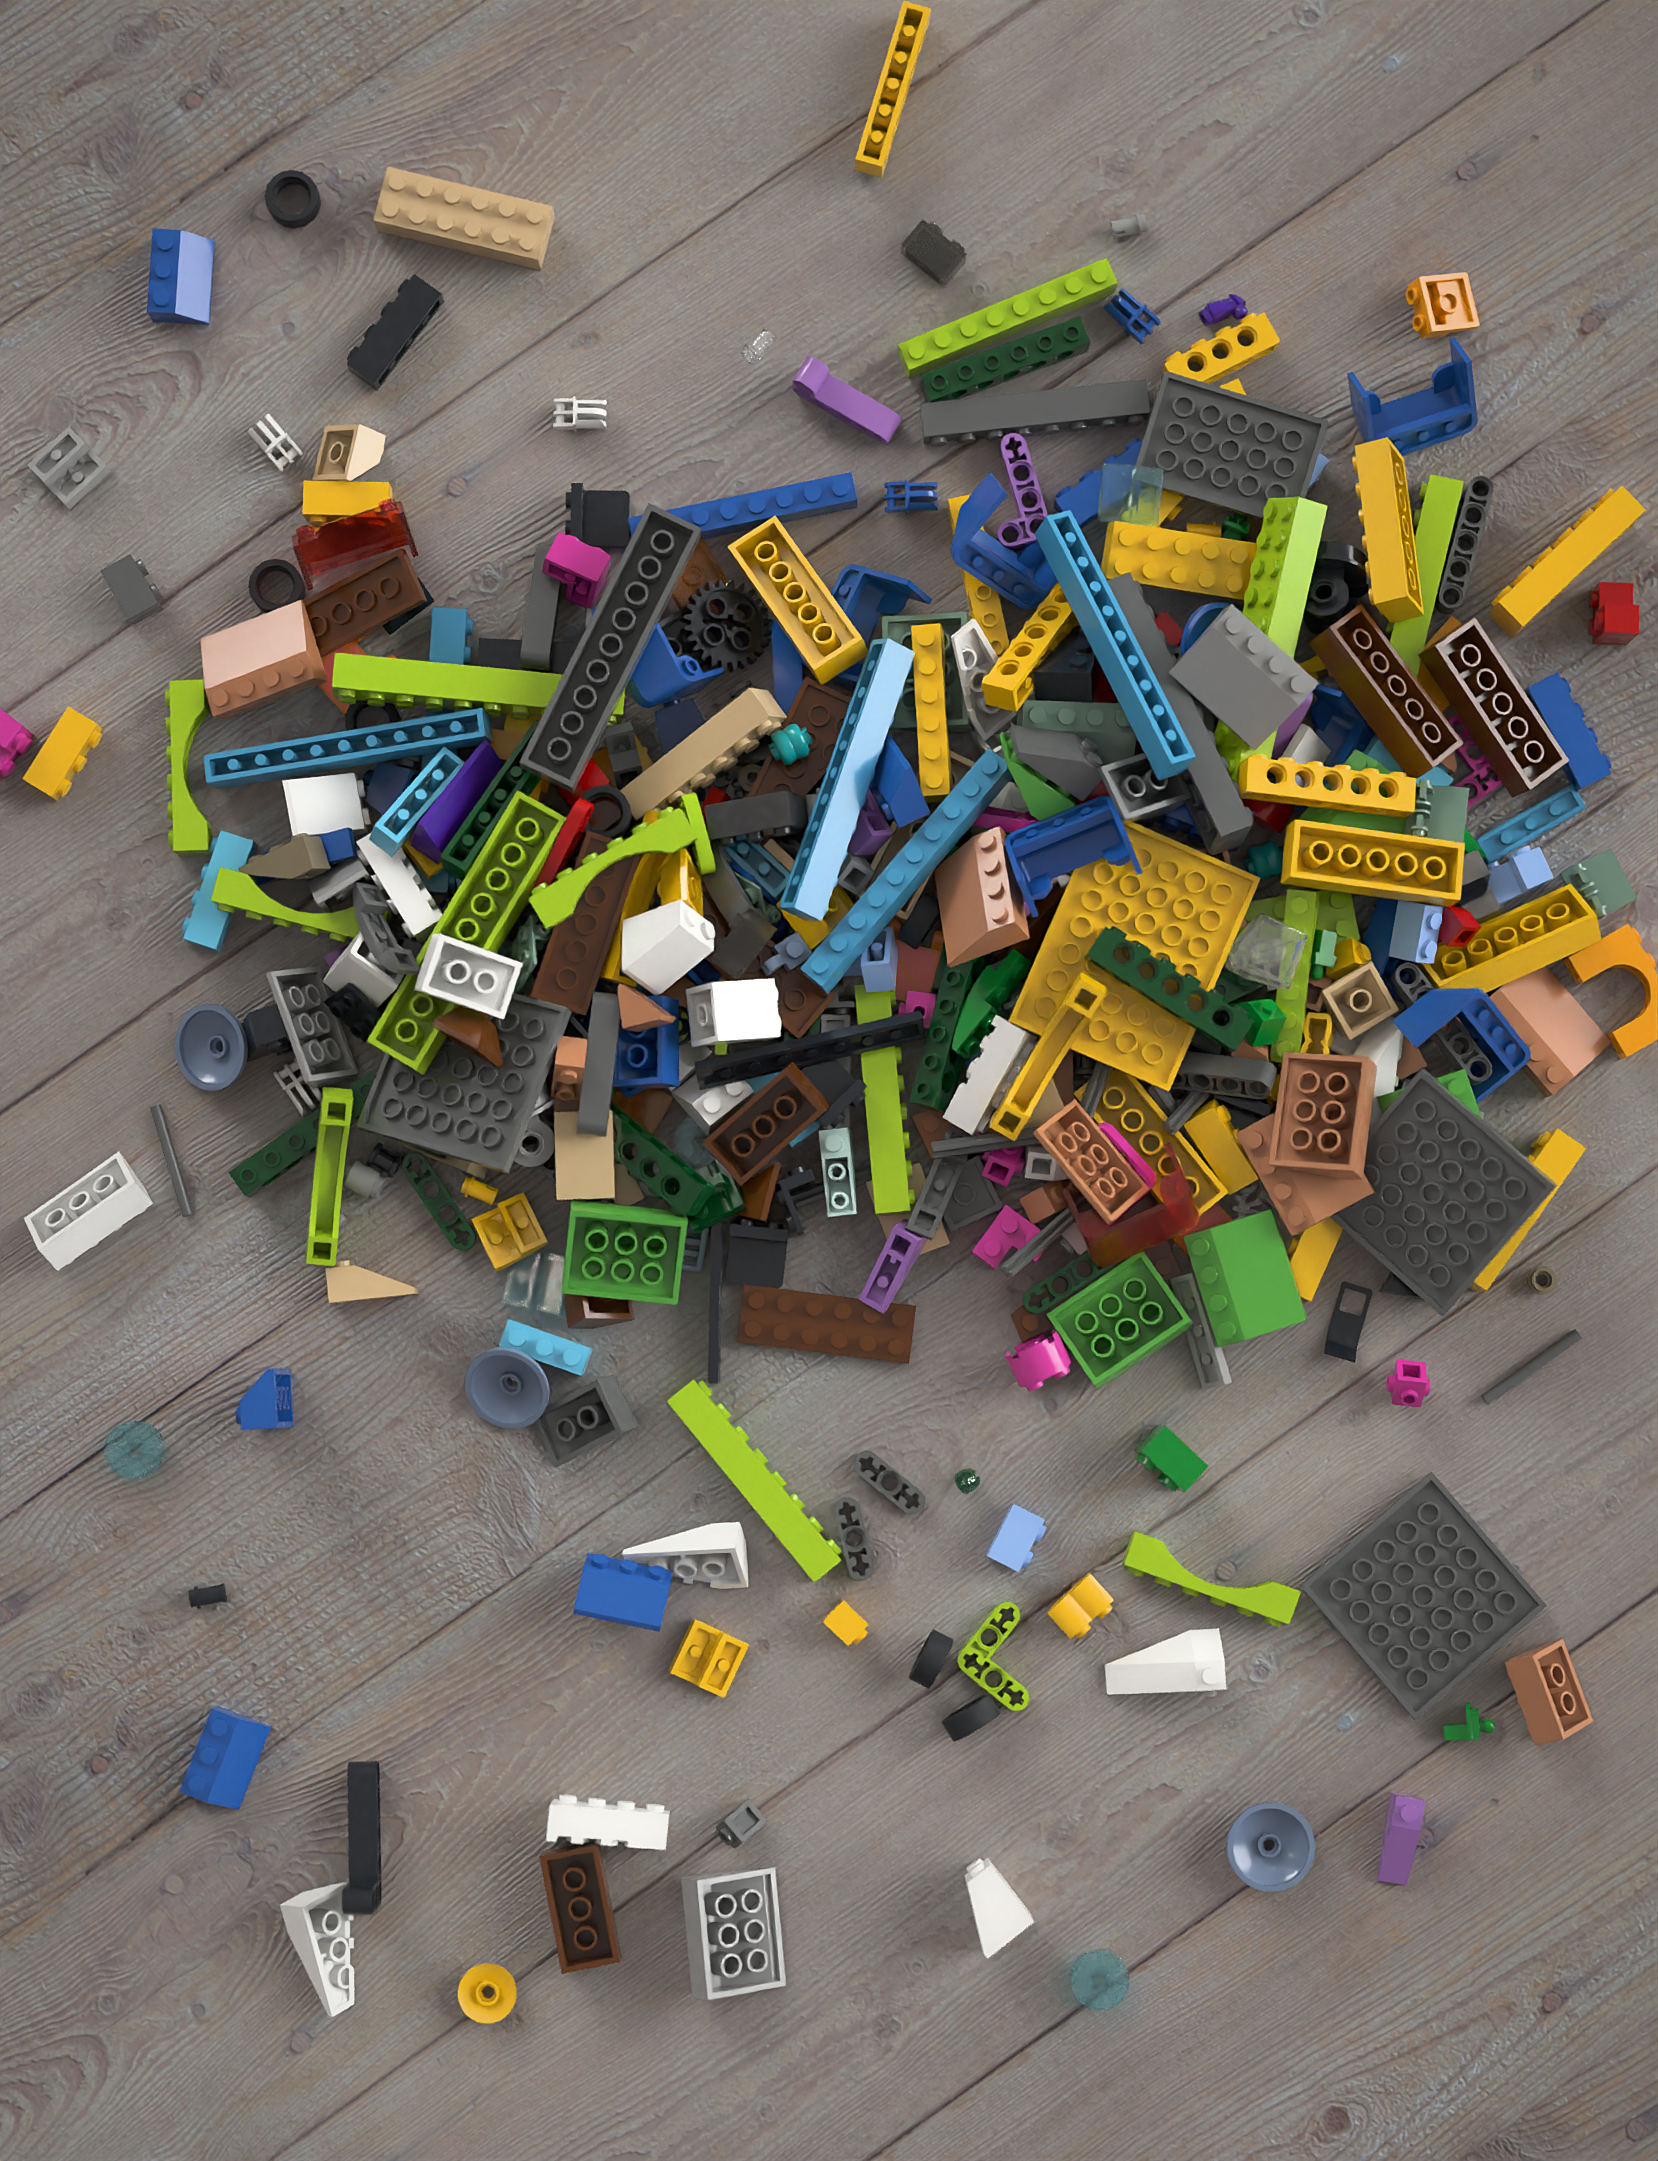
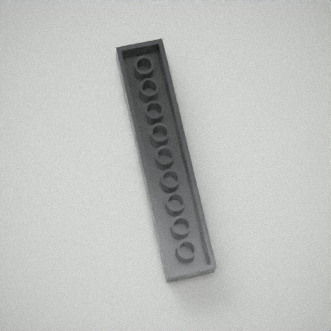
(610, 648)
(1215, 797)

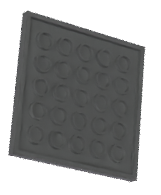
(465, 1102)
(1442, 1193)
(1423, 1595)

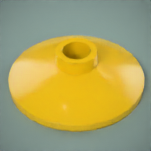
(485, 2008)

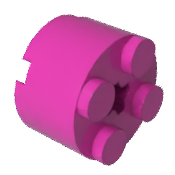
(1038, 1360)

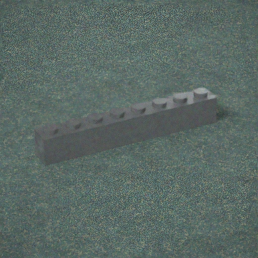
(1035, 412)

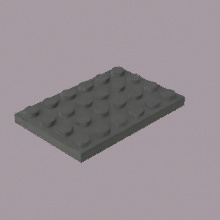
(1229, 446)

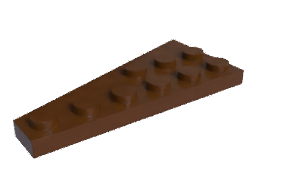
(822, 714)
(1031, 1324)

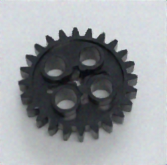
(724, 650)

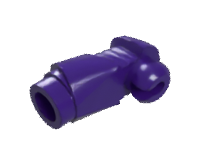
(1221, 310)

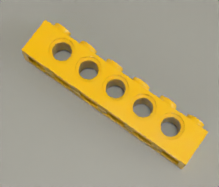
(892, 89)
(981, 599)
(1012, 676)
(1256, 786)

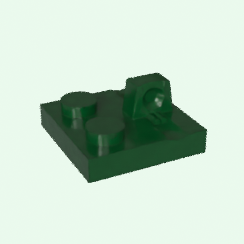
(722, 1202)

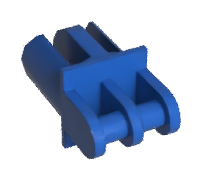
(1128, 312)
(916, 496)

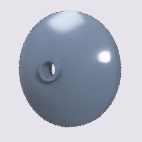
(211, 1047)
(501, 1399)
(1283, 1863)

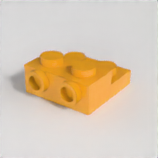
(1442, 305)

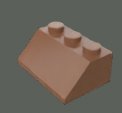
(1549, 1692)

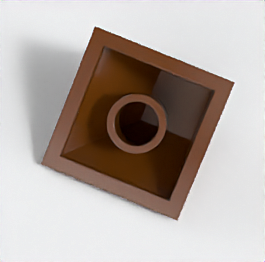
(472, 1032)
(759, 1194)
(596, 1312)

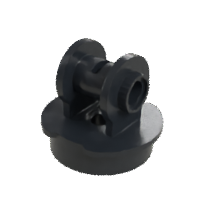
(1336, 576)

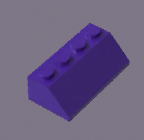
(456, 802)

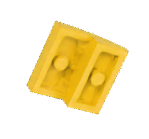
(509, 1232)
(708, 1657)

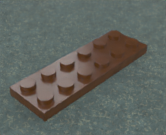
(364, 601)
(582, 941)
(798, 998)
(825, 1324)

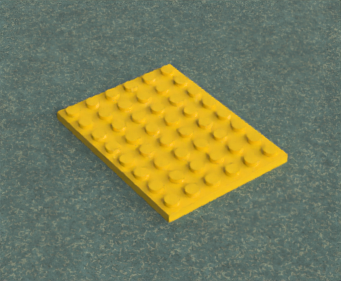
(1178, 908)

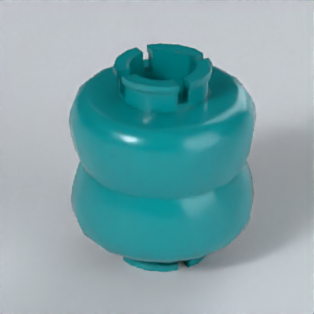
(790, 744)
(1264, 860)

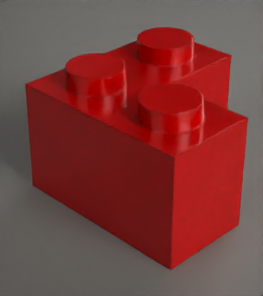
(1614, 615)

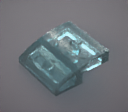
(1130, 494)
(536, 1283)

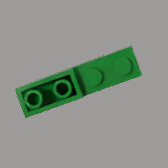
(983, 1001)

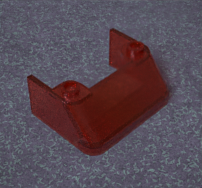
(352, 538)
(1140, 1232)

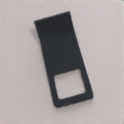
(1346, 1327)

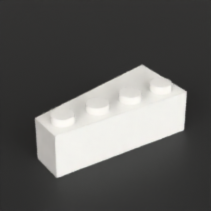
(404, 887)
(989, 1076)
(608, 1823)

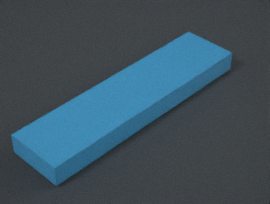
(1530, 823)

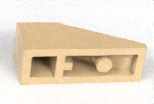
(355, 1283)

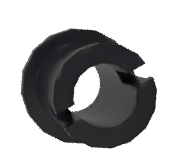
(207, 1595)

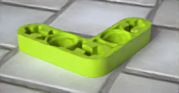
(701, 848)
(984, 1653)

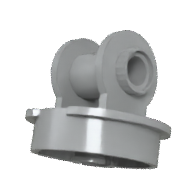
(541, 1147)

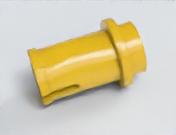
(1204, 529)
(479, 1190)

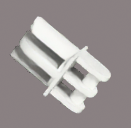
(585, 414)
(277, 445)
(298, 1083)

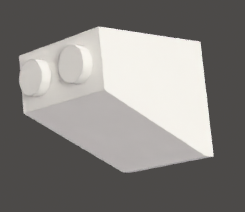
(326, 804)
(664, 945)
(363, 970)
(733, 1012)
(995, 1907)

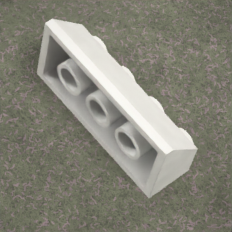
(87, 1211)

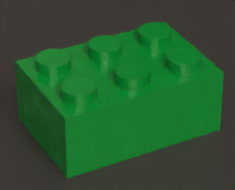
(1170, 1458)

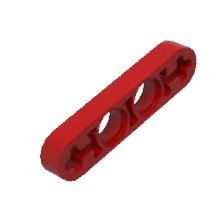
(565, 842)

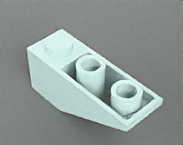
(838, 1171)

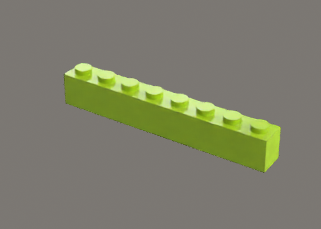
(1007, 318)
(1432, 540)
(885, 1112)
(754, 1480)

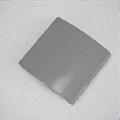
(69, 468)

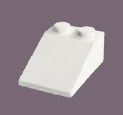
(468, 975)

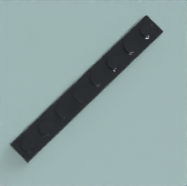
(810, 1050)

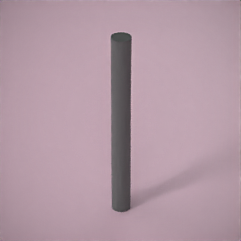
(171, 1160)
(1530, 1367)

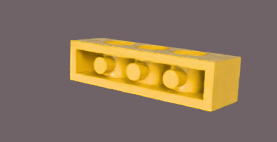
(1256, 328)

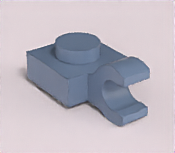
(788, 953)

